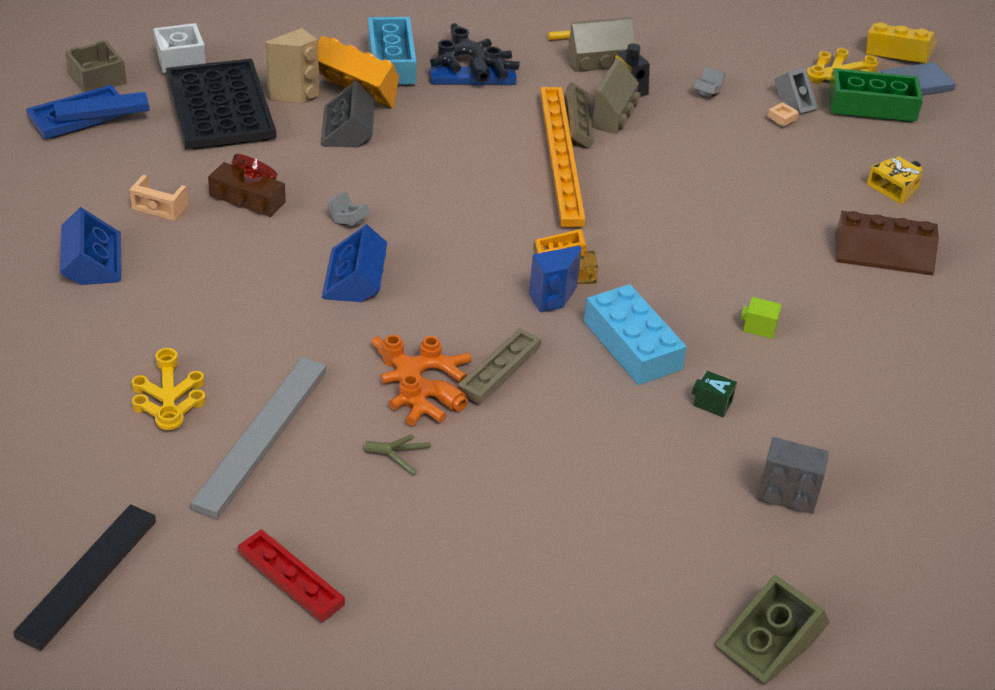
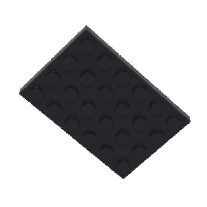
(220, 103)

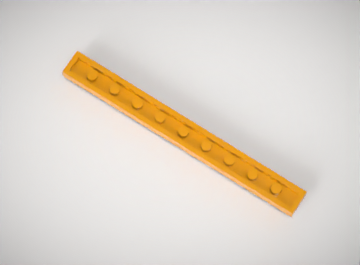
(562, 158)

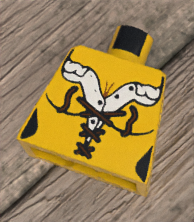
(896, 178)

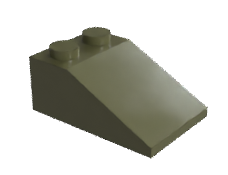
(773, 630)

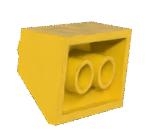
(900, 42)

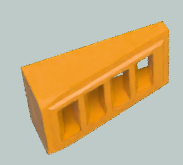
(561, 241)

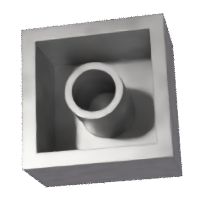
(793, 475)

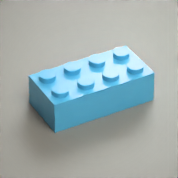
(393, 40)
(634, 334)

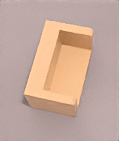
(158, 202)

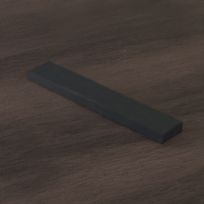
(84, 578)

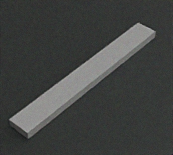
(258, 439)

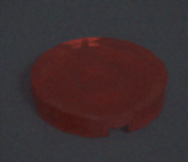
(253, 168)

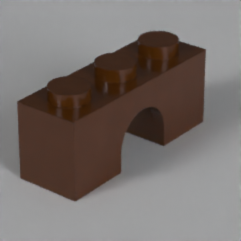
(261, 197)

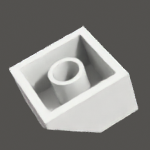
(179, 46)

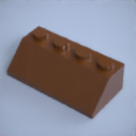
(887, 242)

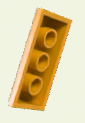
(347, 64)

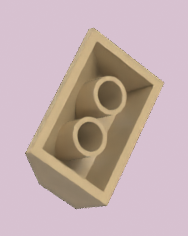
(292, 67)

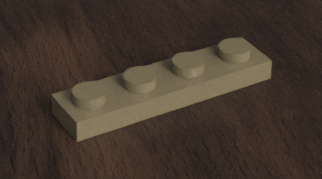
(579, 115)
(499, 365)

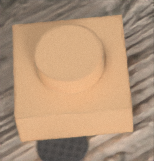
(783, 114)

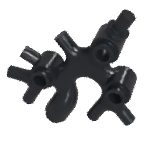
(482, 58)

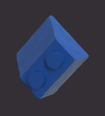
(554, 277)

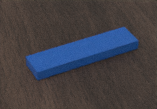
(446, 75)
(101, 107)

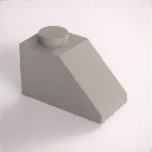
(796, 90)

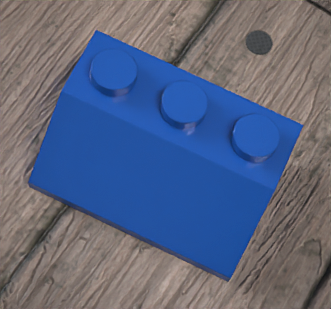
(90, 250)
(356, 267)

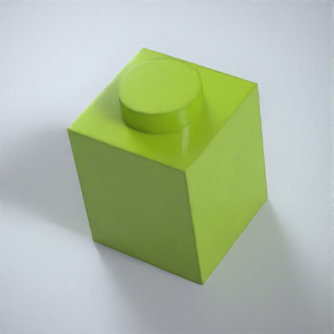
(761, 317)

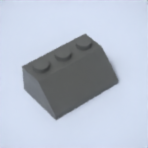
(349, 118)

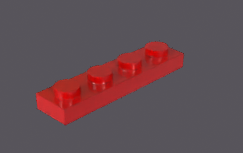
(291, 575)

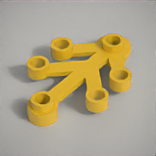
(818, 73)
(169, 415)

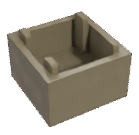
(95, 66)

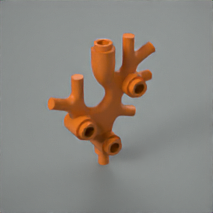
(415, 388)

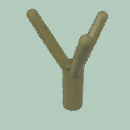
(389, 448)

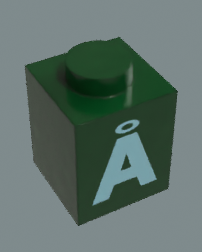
(714, 393)

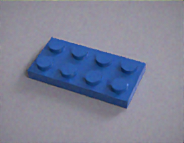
(45, 120)

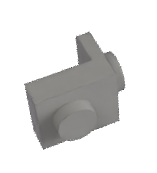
(710, 82)
(345, 212)

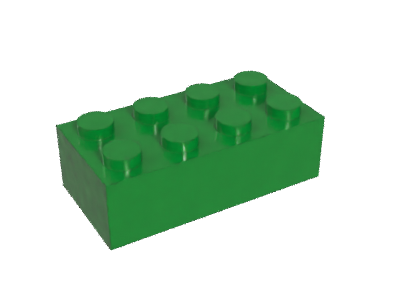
(875, 94)

